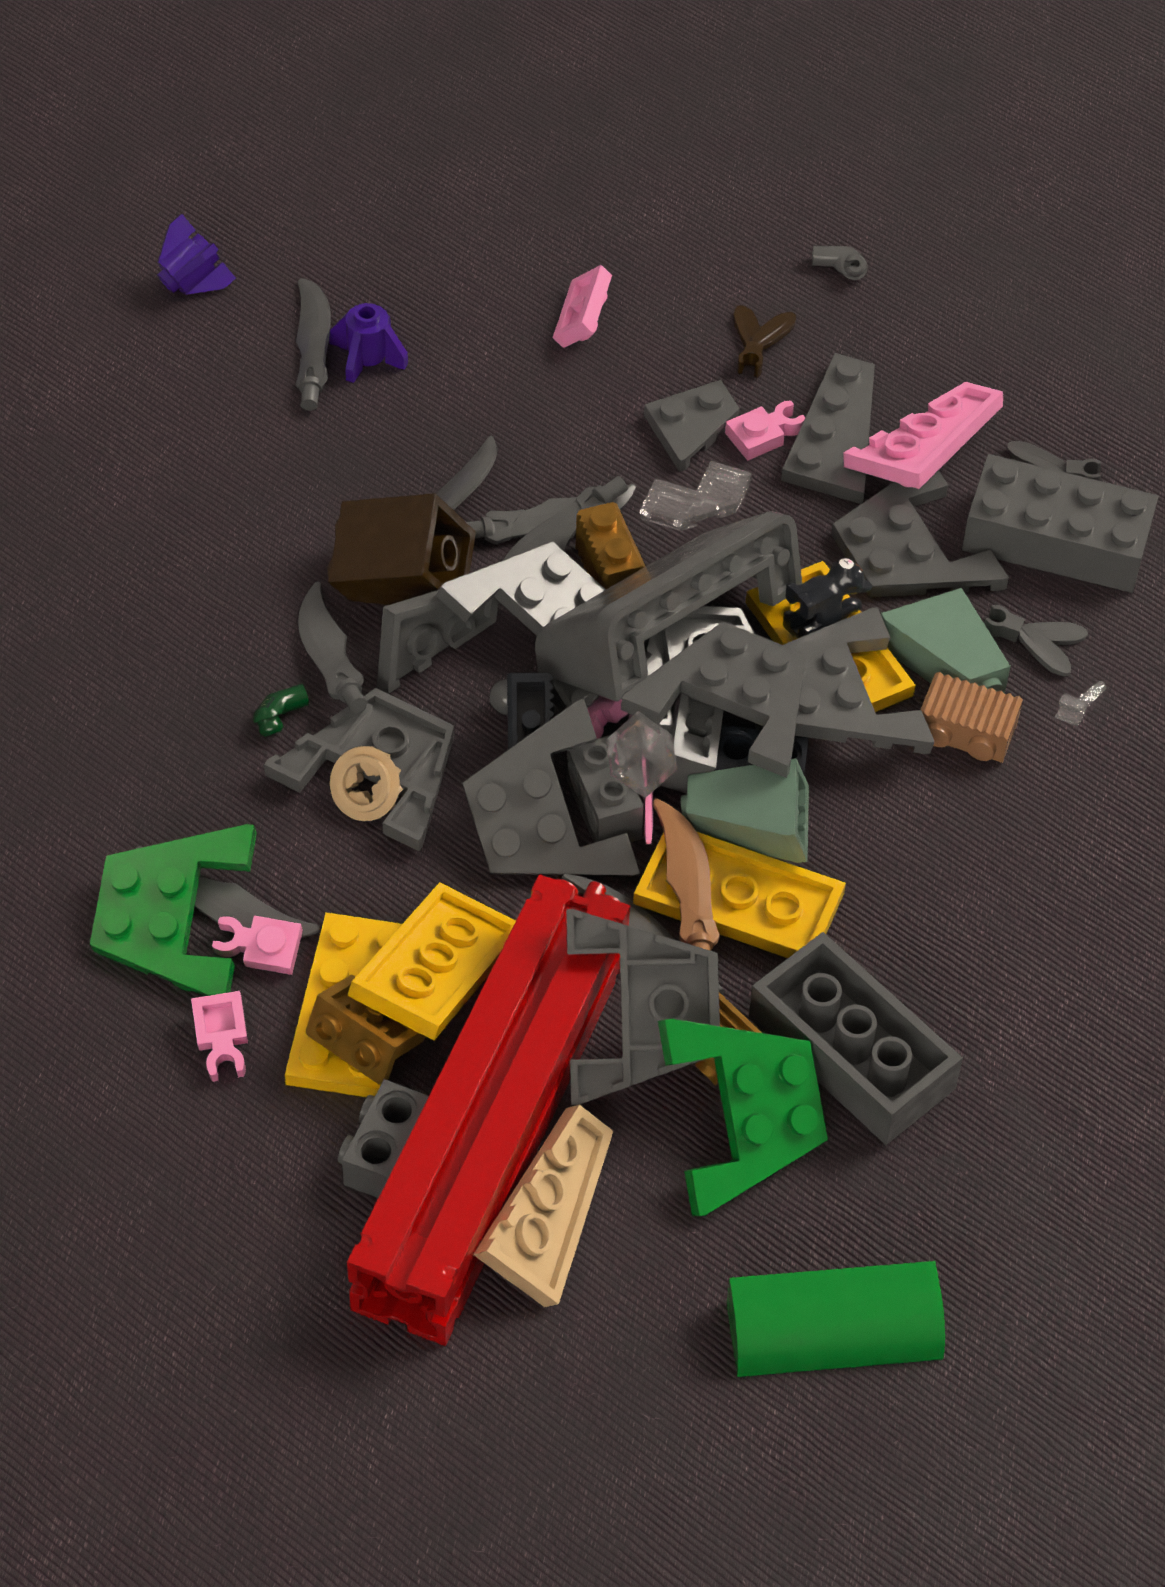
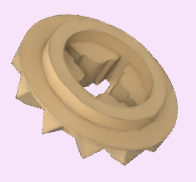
(347, 775)

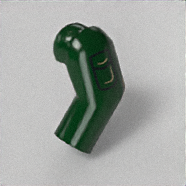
(276, 704)

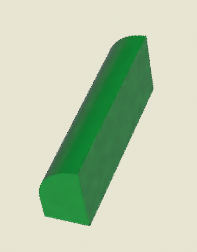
(836, 1318)

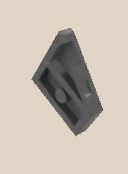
(691, 420)

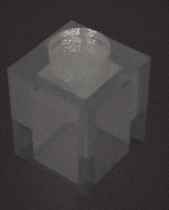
(641, 754)

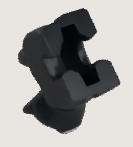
(822, 598)

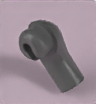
(842, 258)

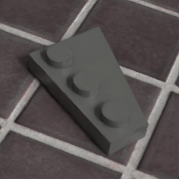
(418, 631)

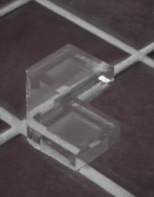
(682, 507)

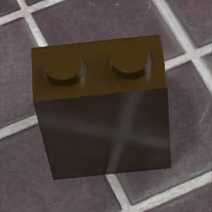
(398, 548)

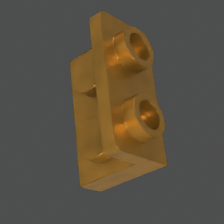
(359, 1033)

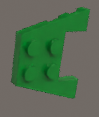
(150, 906)
(766, 1101)

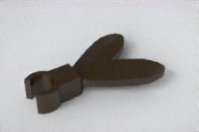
(756, 338)

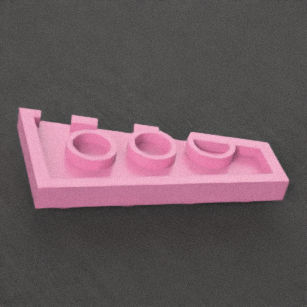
(928, 438)

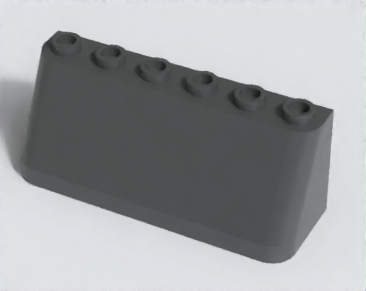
(604, 638)

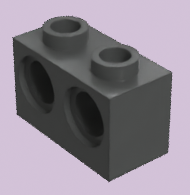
(695, 739)
(603, 801)
(379, 1137)

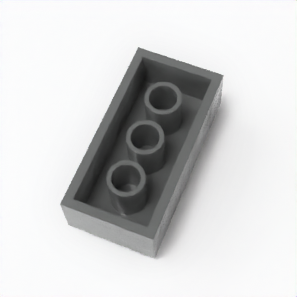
(1060, 522)
(861, 1037)

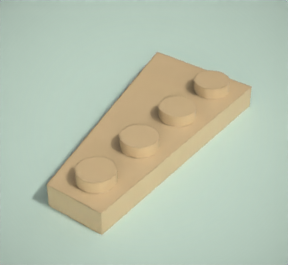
(546, 1212)

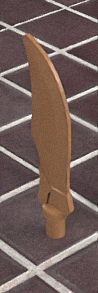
(688, 877)

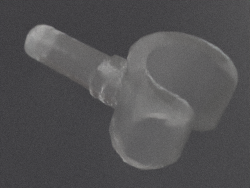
(1073, 708)

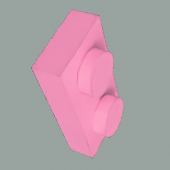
(582, 307)

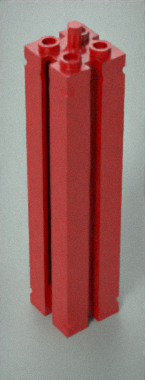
(484, 1116)

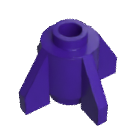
(189, 262)
(368, 338)

